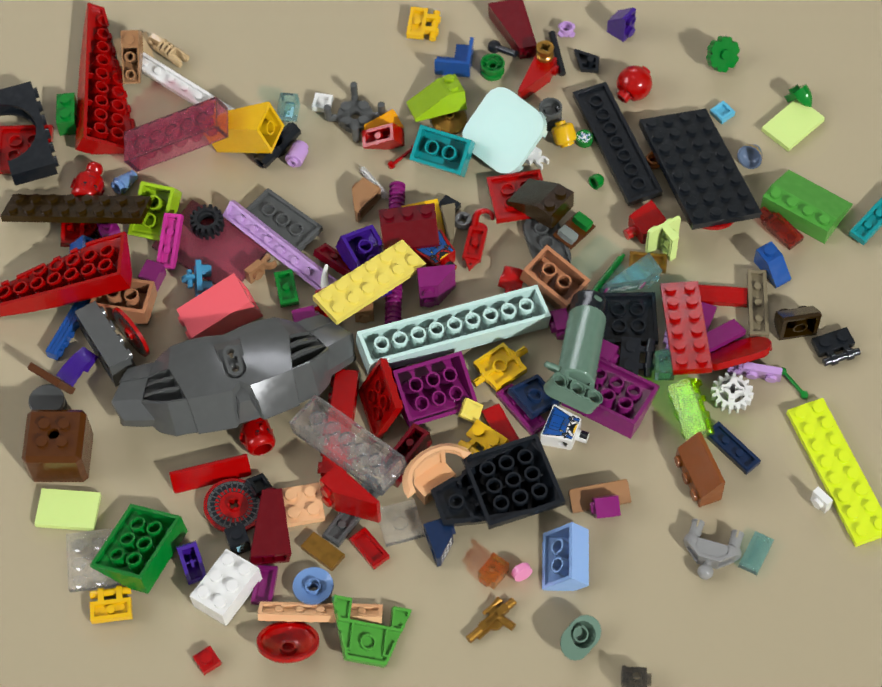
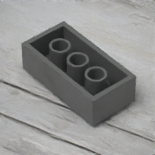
(104, 341)

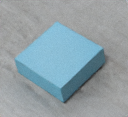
(722, 112)

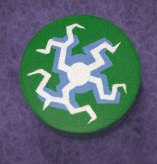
(584, 138)

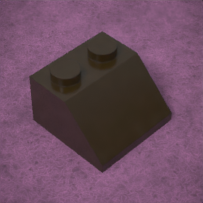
(797, 322)

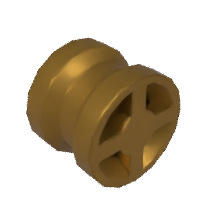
(543, 55)

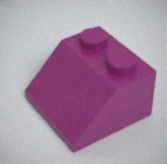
(435, 284)

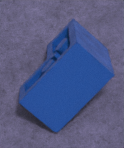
(458, 65)

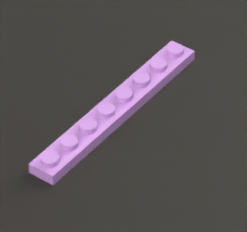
(275, 244)

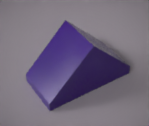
(191, 562)

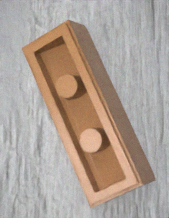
(582, 496)

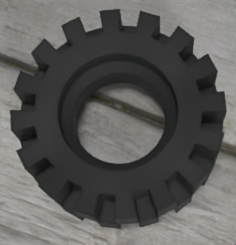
(205, 213)

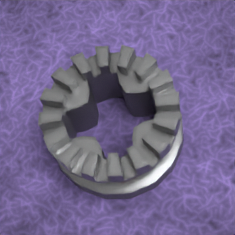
(459, 224)

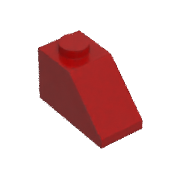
(383, 137)

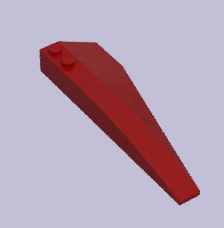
(101, 99)
(79, 276)

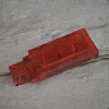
(780, 228)

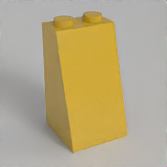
(251, 130)

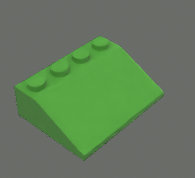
(806, 205)

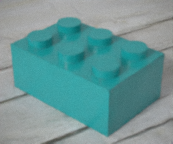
(442, 151)

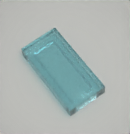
(756, 553)

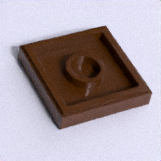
(51, 378)

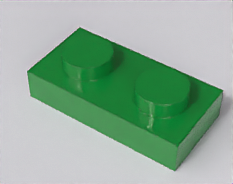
(286, 288)

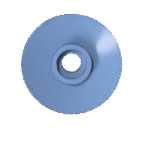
(311, 578)

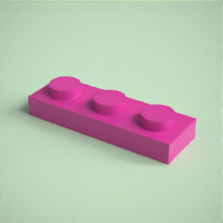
(170, 240)

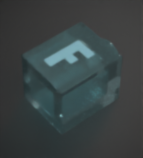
(288, 107)

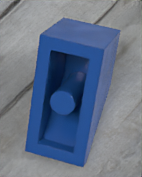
(772, 260)

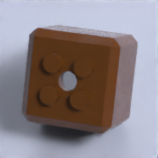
(60, 458)

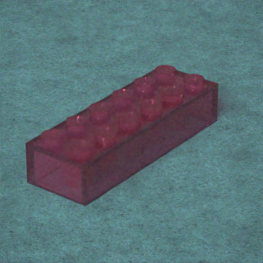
(176, 134)

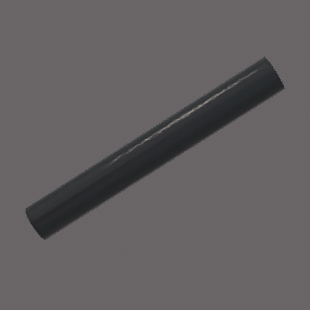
(552, 35)

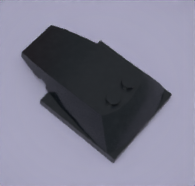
(500, 486)

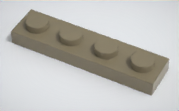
(757, 303)

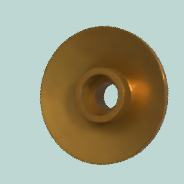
(450, 124)

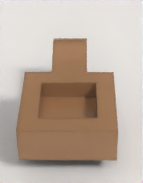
(257, 269)

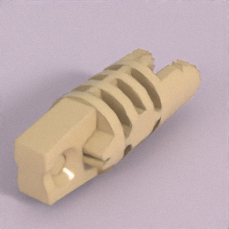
(167, 50)

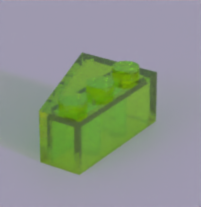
(690, 407)

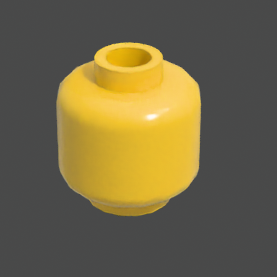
(563, 133)

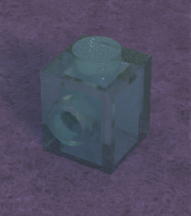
(662, 365)

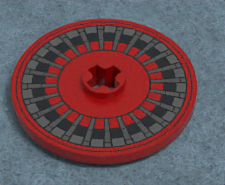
(130, 332)
(218, 503)

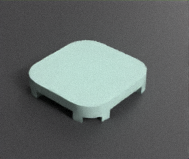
(505, 130)

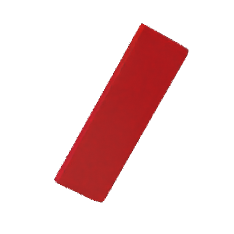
(210, 473)

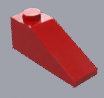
(537, 77)

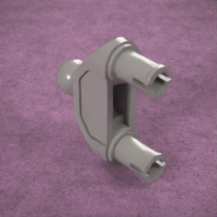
(710, 553)

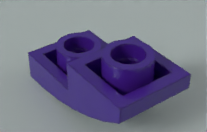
(74, 367)

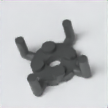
(351, 108)

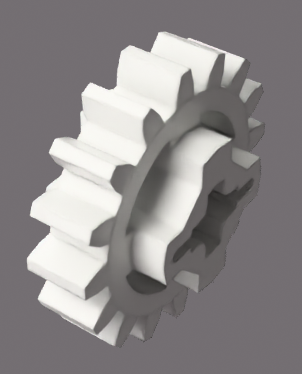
(732, 393)

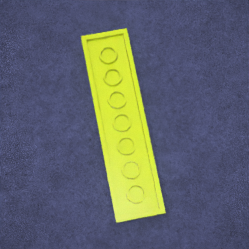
(838, 470)

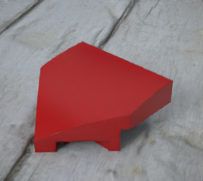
(72, 231)

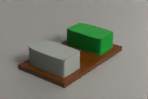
(574, 230)

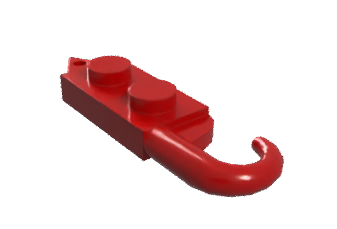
(476, 239)

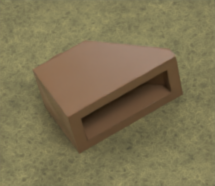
(365, 196)

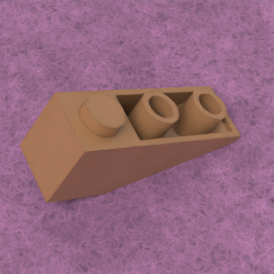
(131, 56)

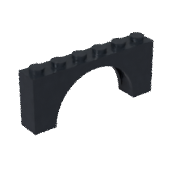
(38, 159)

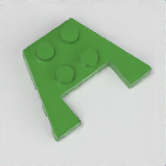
(367, 641)

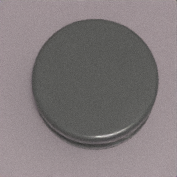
(47, 398)

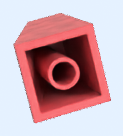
(219, 309)

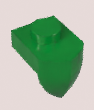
(801, 93)

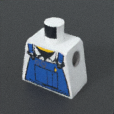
(562, 429)

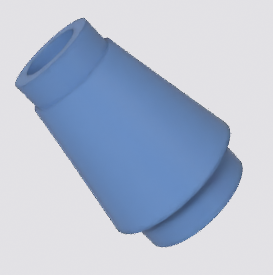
(124, 182)

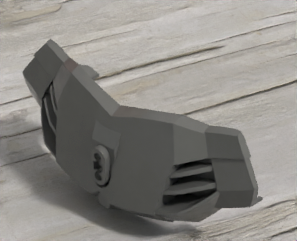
(198, 392)

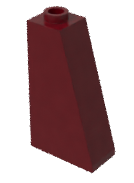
(514, 25)
(271, 532)

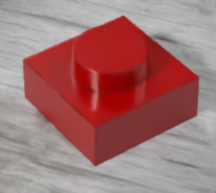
(207, 660)

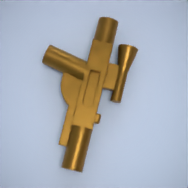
(495, 619)

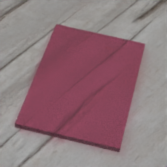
(226, 253)

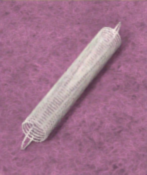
(371, 179)

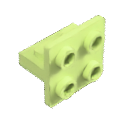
(664, 237)

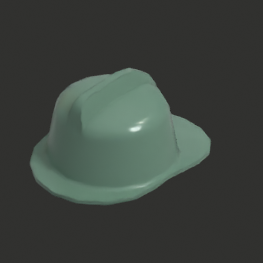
(580, 637)

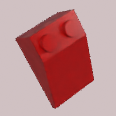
(348, 496)

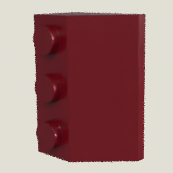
(411, 223)

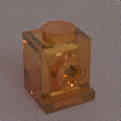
(500, 568)

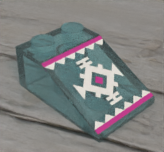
(637, 276)

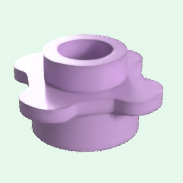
(566, 29)

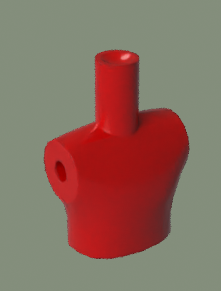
(510, 279)

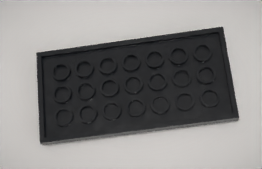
(699, 169)

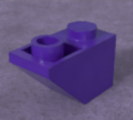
(622, 24)

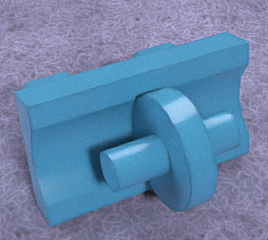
(200, 271)

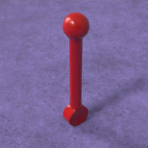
(391, 164)

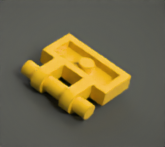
(417, 24)
(484, 436)
(113, 609)

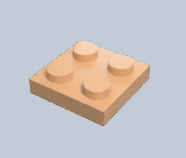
(303, 504)

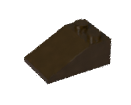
(543, 201)

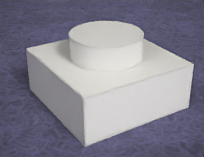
(320, 101)
(821, 500)

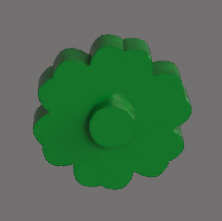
(722, 53)

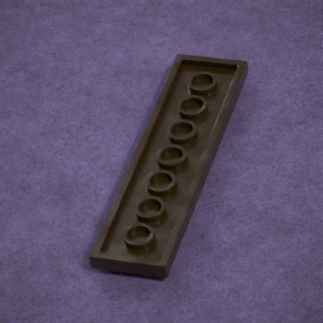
(77, 209)

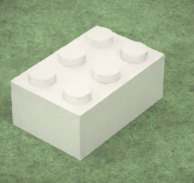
(225, 587)

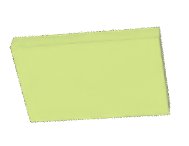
(792, 124)
(68, 509)

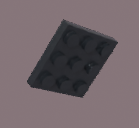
(631, 316)

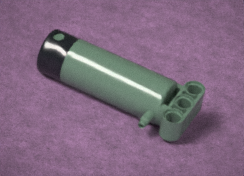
(580, 353)

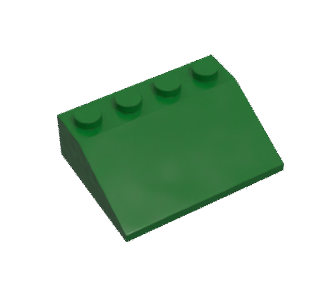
(140, 547)

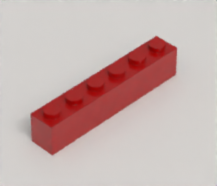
(344, 398)

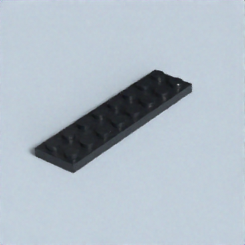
(617, 144)

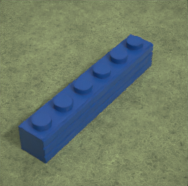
(65, 332)

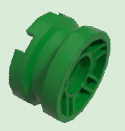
(494, 61)

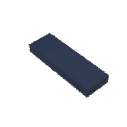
(733, 448)

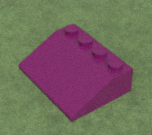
(433, 388)
(624, 398)

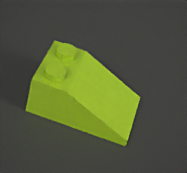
(438, 99)
(164, 200)

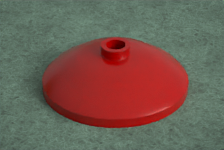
(287, 642)

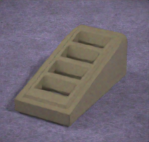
(448, 218)

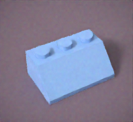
(565, 558)

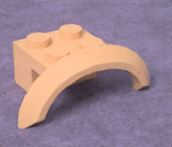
(430, 470)

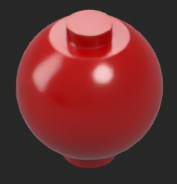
(634, 83)

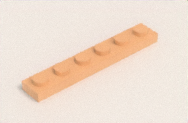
(316, 613)

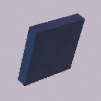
(531, 396)

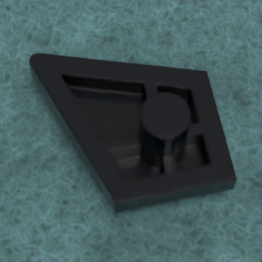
(586, 61)

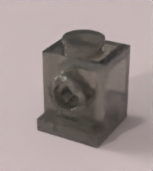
(628, 673)

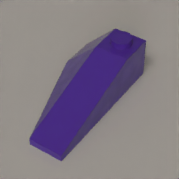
(360, 247)

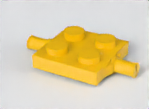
(500, 366)

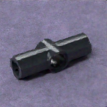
(287, 136)

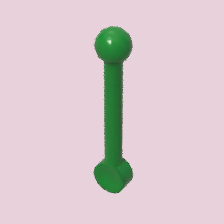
(803, 394)

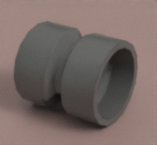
(552, 110)

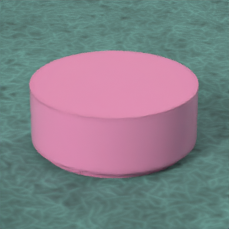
(521, 572)

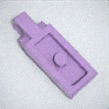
(753, 371)

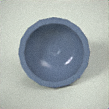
(750, 156)

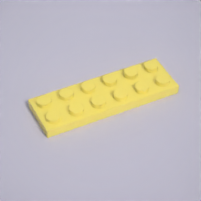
(368, 282)

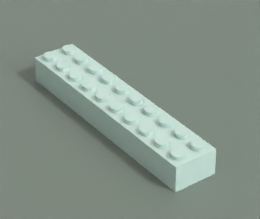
(454, 328)

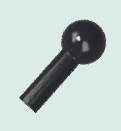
(495, 46)

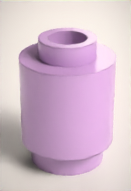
(297, 153)

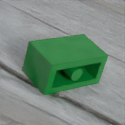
(66, 113)

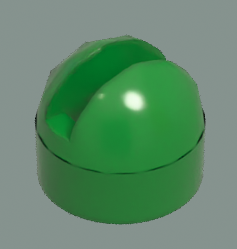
(596, 181)

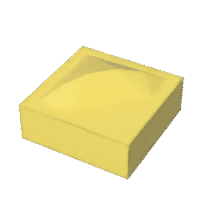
(470, 410)

